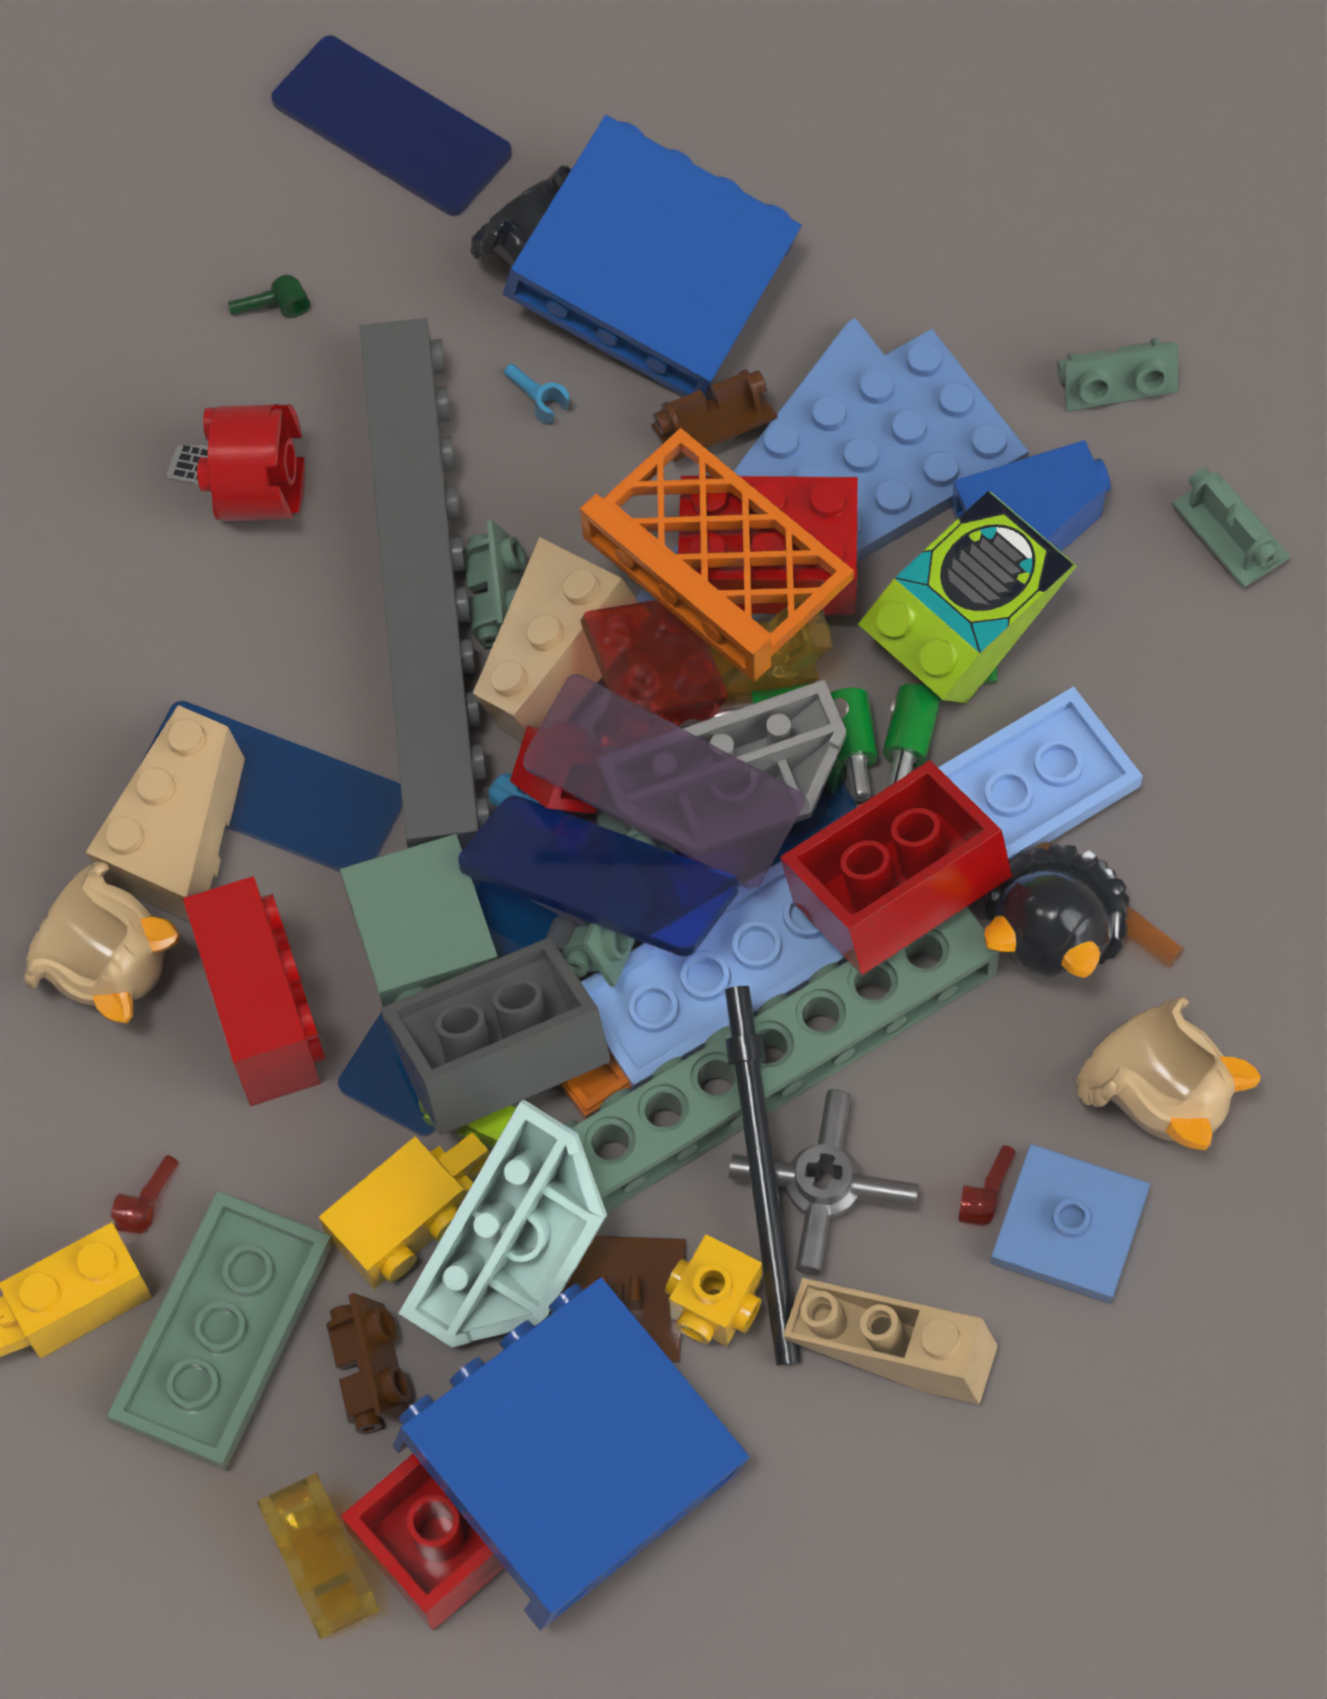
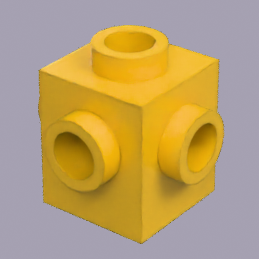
(715, 1292)

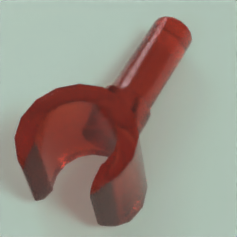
(979, 1203)
(136, 1213)

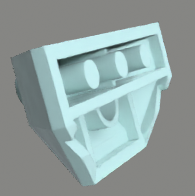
(511, 1236)

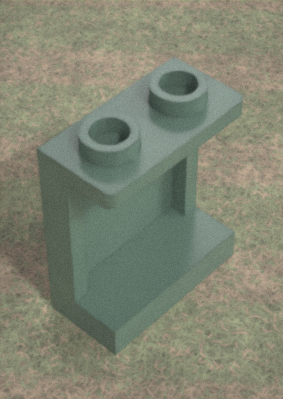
(417, 918)

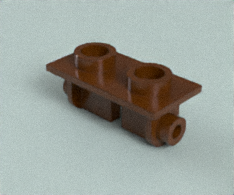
(733, 410)
(365, 1336)

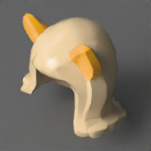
(100, 946)
(1165, 1076)

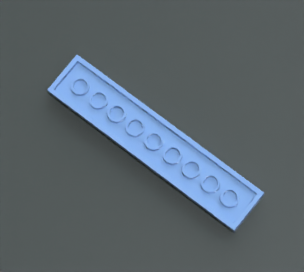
(1026, 778)

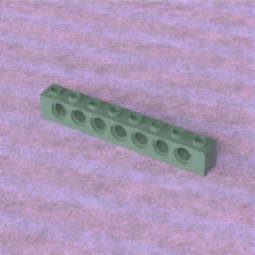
(807, 1061)

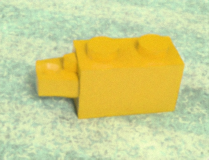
(402, 1207)
(69, 1294)

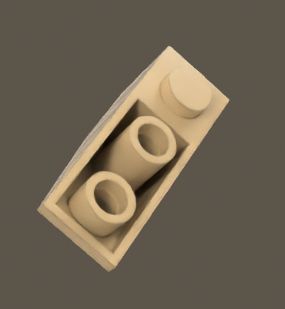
(895, 1339)

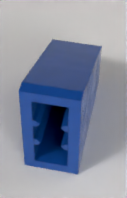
(1052, 491)

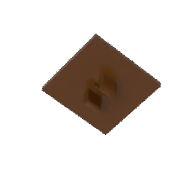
(638, 1275)

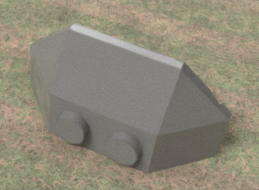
(785, 737)

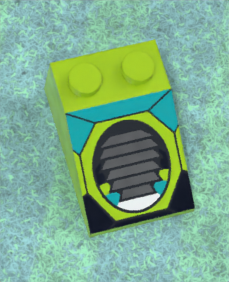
(967, 598)

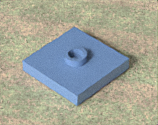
(1070, 1223)

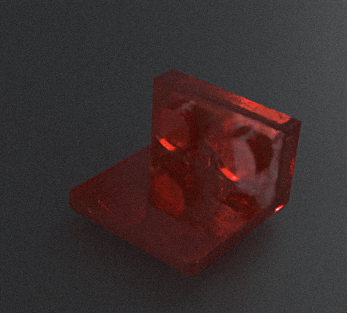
(655, 661)

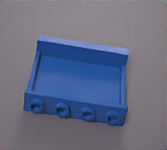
(651, 258)
(571, 1447)

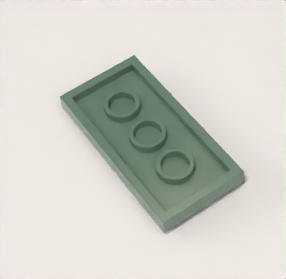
(220, 1330)

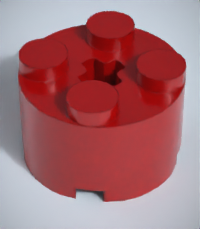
(252, 462)

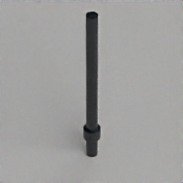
(746, 1052)

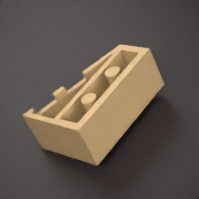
(544, 636)
(173, 814)

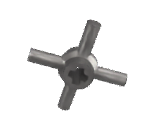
(842, 1190)

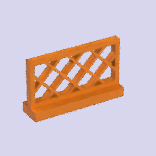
(671, 575)

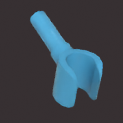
(539, 393)

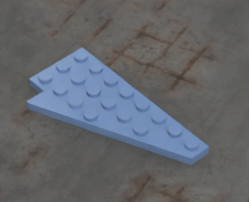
(891, 420)

